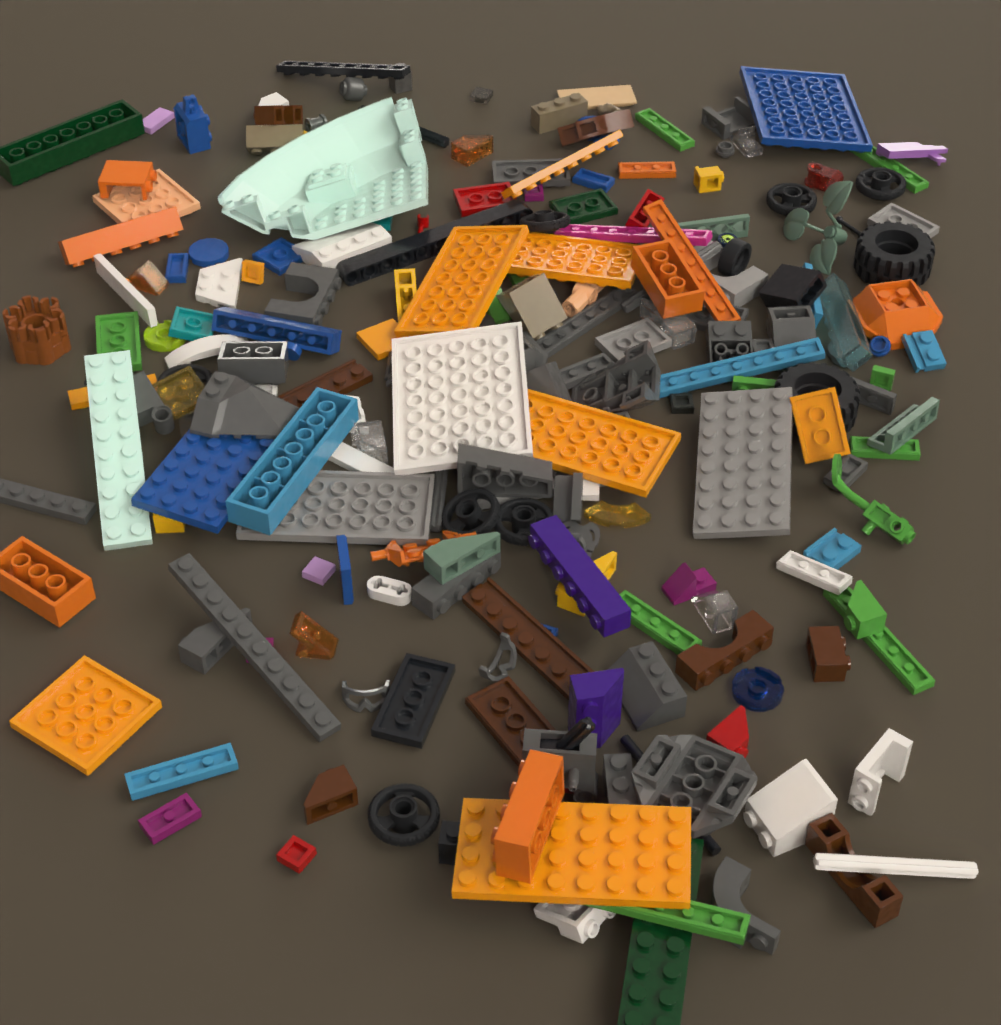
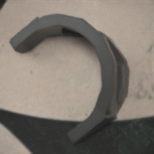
(506, 644)
(346, 691)

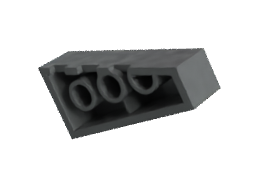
(503, 473)

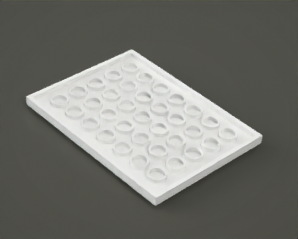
(456, 391)

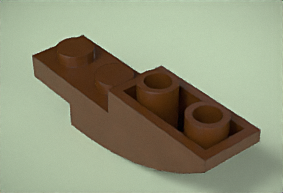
(595, 127)

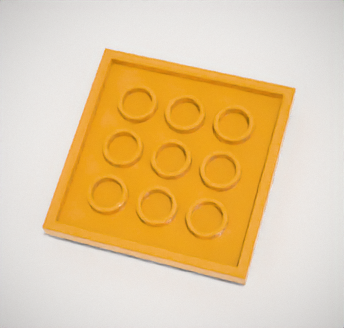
(85, 715)

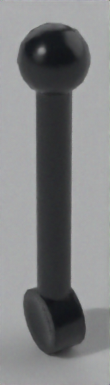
(839, 219)

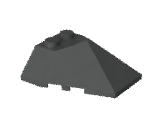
(624, 384)
(238, 409)

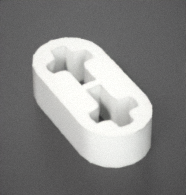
(389, 590)

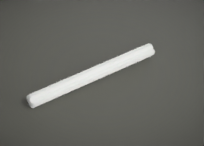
(895, 865)

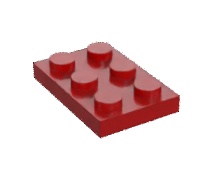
(479, 198)

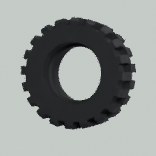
(893, 253)
(816, 377)

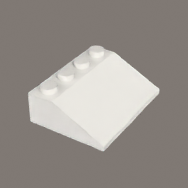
(342, 245)

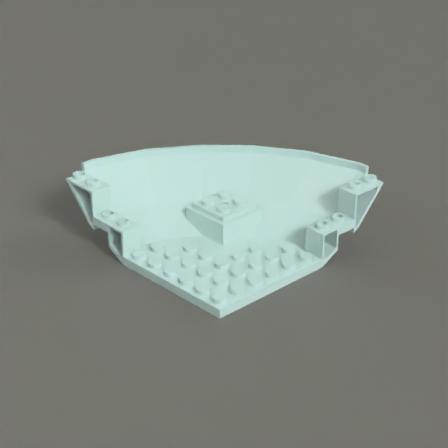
(336, 175)

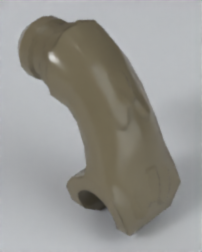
(607, 108)

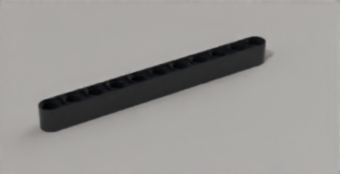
(424, 244)

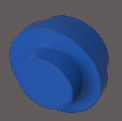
(880, 346)

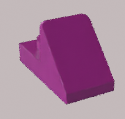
(687, 583)

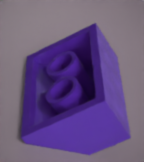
(597, 697)

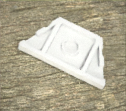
(220, 283)

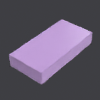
(157, 120)

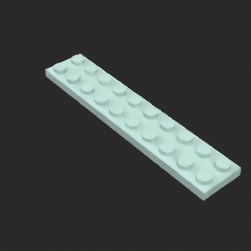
(117, 449)

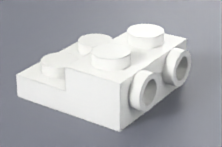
(573, 920)

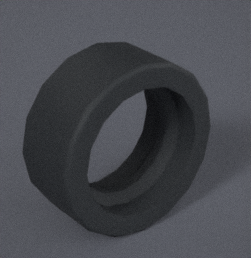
(734, 257)

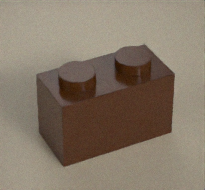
(827, 654)

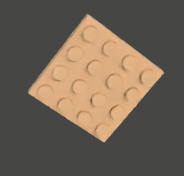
(127, 201)

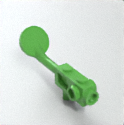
(876, 513)

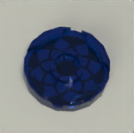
(757, 689)

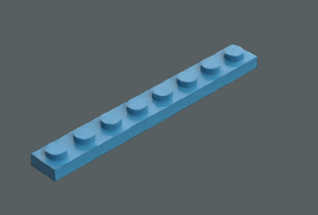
(743, 365)

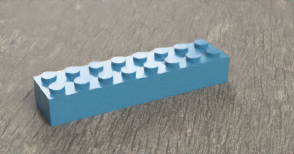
(292, 461)

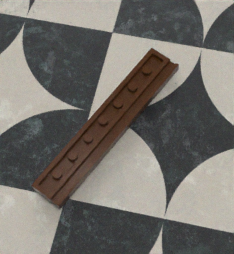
(339, 380)
(530, 637)

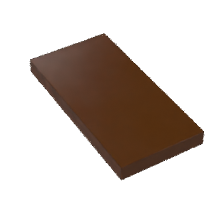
(506, 714)

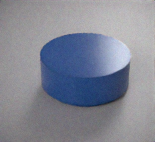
(294, 351)

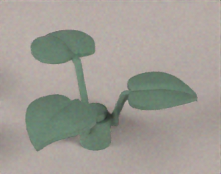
(822, 254)

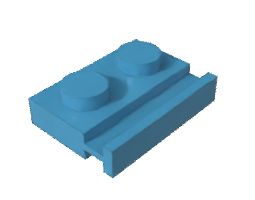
(923, 351)
(833, 549)

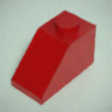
(732, 732)

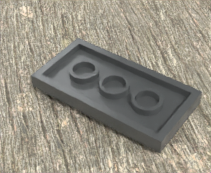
(518, 170)

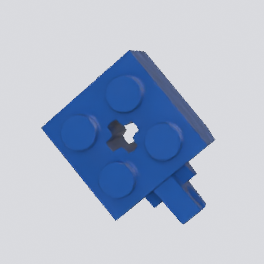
(192, 125)

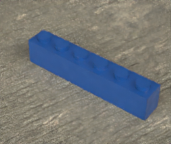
(271, 328)

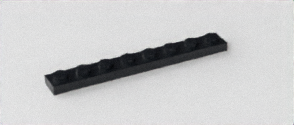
(349, 69)

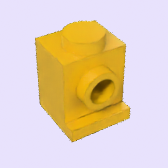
(708, 179)

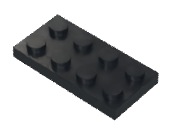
(413, 700)

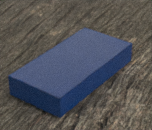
(593, 180)
(177, 267)

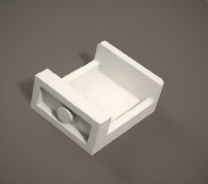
(886, 758)

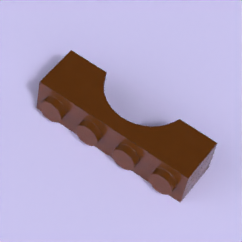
(702, 665)
(872, 895)

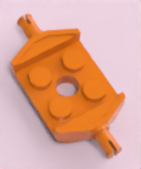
(410, 551)

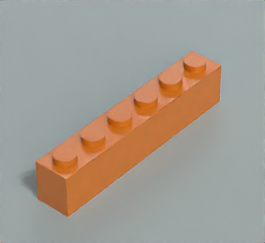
(121, 235)

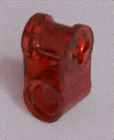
(822, 177)

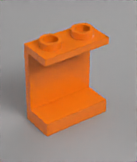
(127, 174)

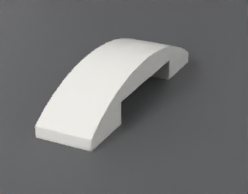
(199, 349)

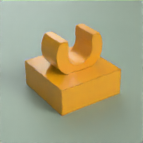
(252, 272)

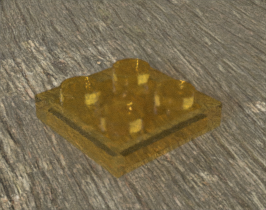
(180, 391)

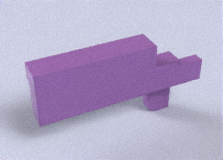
(911, 150)

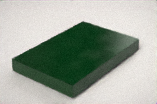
(585, 206)

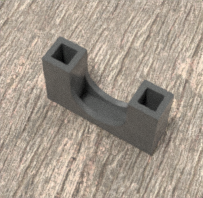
(312, 280)

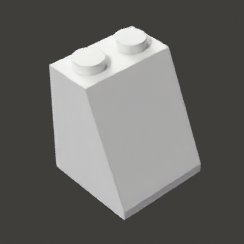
(787, 807)

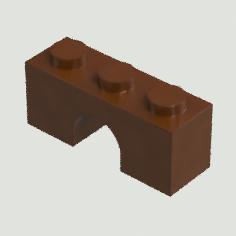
(278, 115)

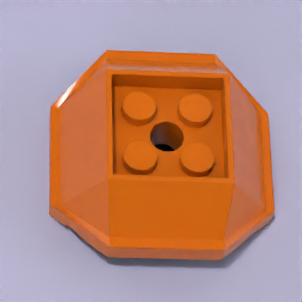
(896, 310)

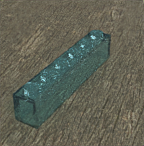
(844, 324)

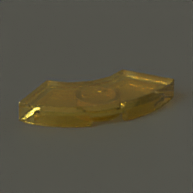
(625, 515)

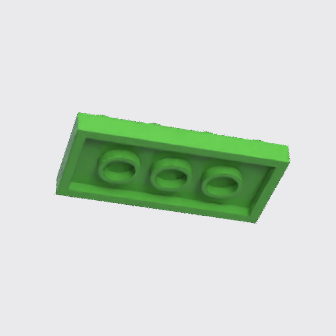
(120, 333)

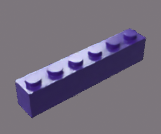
(580, 576)

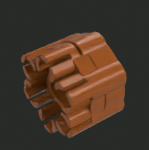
(37, 333)

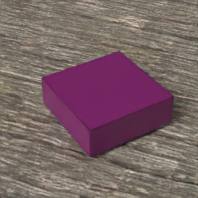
(534, 194)

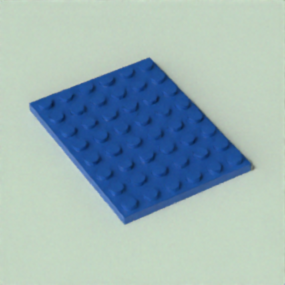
(804, 109)

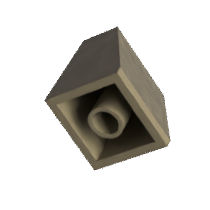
(534, 305)

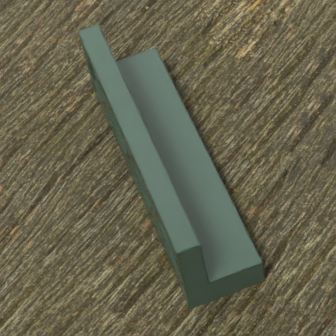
(733, 224)
(905, 426)

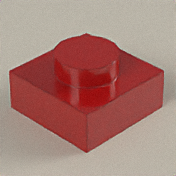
(296, 854)

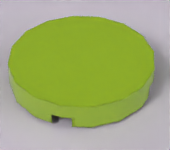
(158, 339)

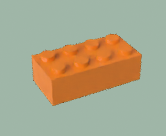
(667, 278)
(44, 582)
(528, 816)

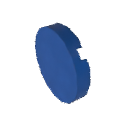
(208, 252)

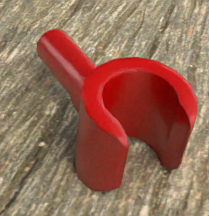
(422, 223)

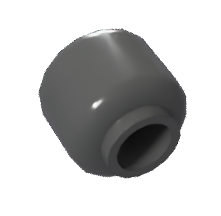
(353, 89)

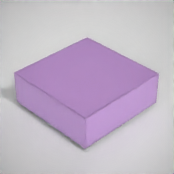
(318, 570)

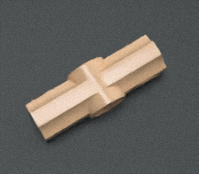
(581, 296)

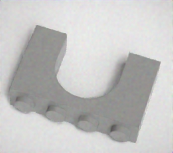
(741, 287)

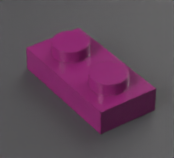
(169, 818)

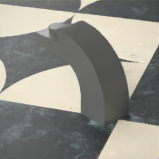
(728, 887)

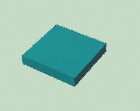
(190, 324)

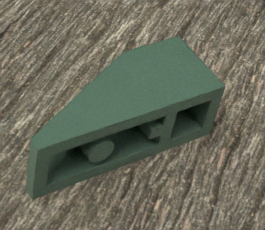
(457, 555)

